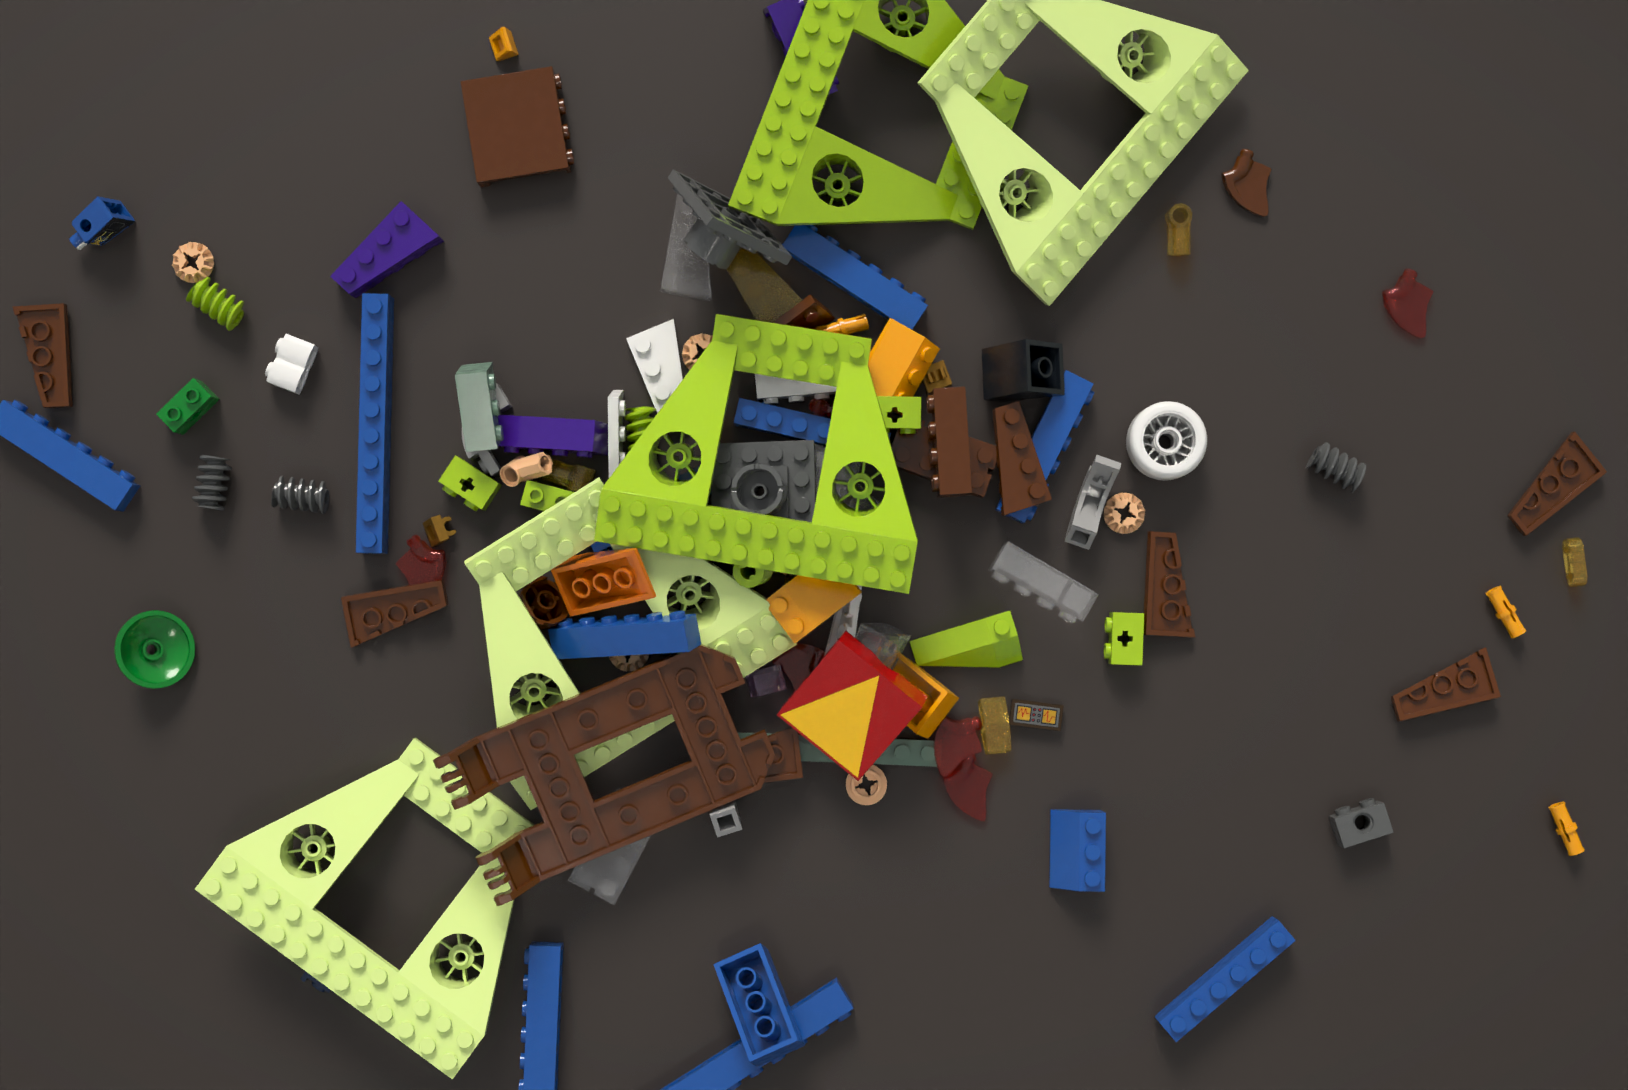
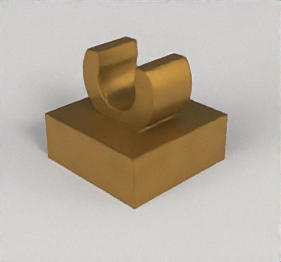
(937, 377)
(436, 530)

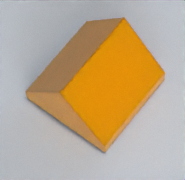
(503, 44)

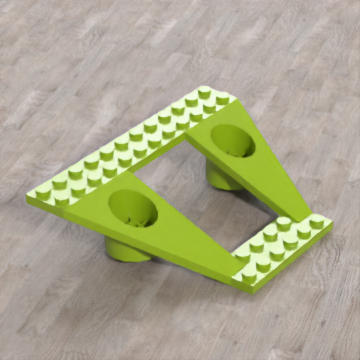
(792, 150)
(841, 544)

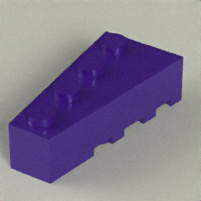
(785, 20)
(386, 250)
(554, 435)

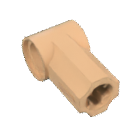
(526, 468)

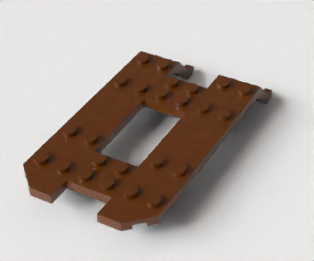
(584, 828)

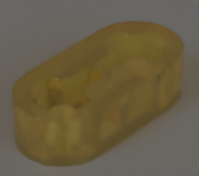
(1574, 562)

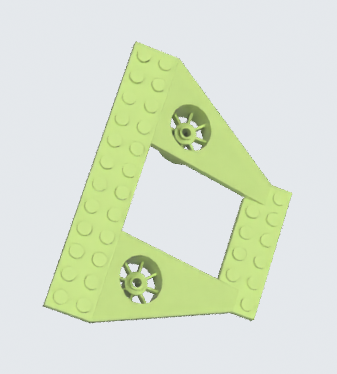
(1059, 226)
(729, 620)
(277, 900)

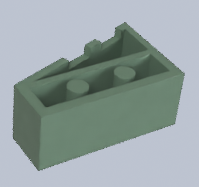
(479, 406)

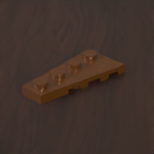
(807, 314)
(48, 350)
(1020, 471)
(1560, 481)
(1165, 596)
(386, 609)
(1453, 687)
(787, 756)

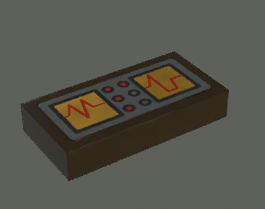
(1036, 714)

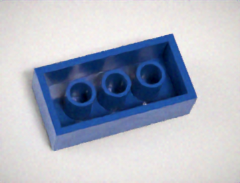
(758, 1005)

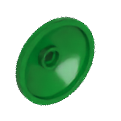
(172, 645)

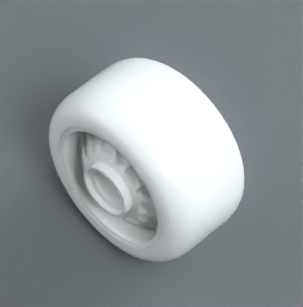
(1186, 435)

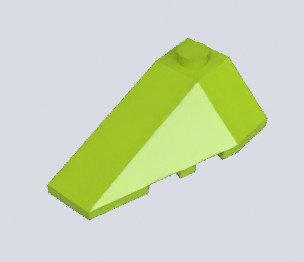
(974, 644)

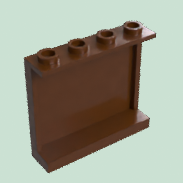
(516, 125)

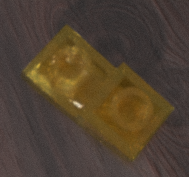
(996, 725)

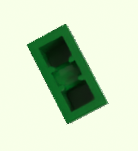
(187, 406)

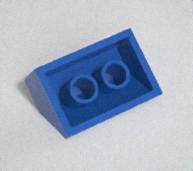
(1077, 850)

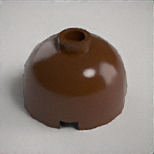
(544, 602)

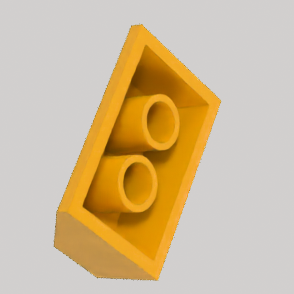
(900, 361)

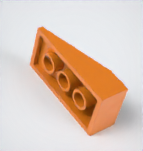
(602, 580)

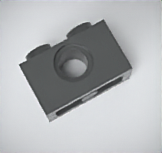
(1376, 823)

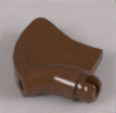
(1248, 183)

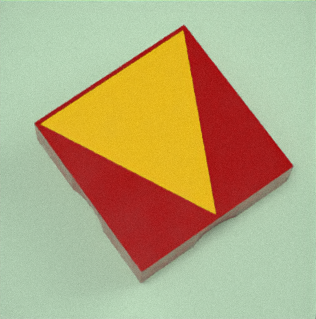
(852, 706)

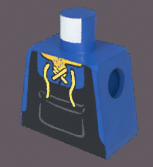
(100, 222)

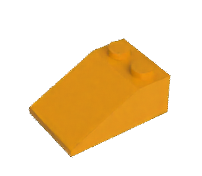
(808, 603)
(939, 699)

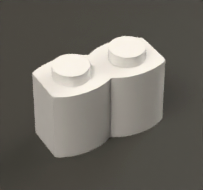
(291, 363)

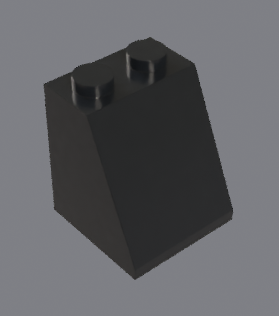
(1023, 370)

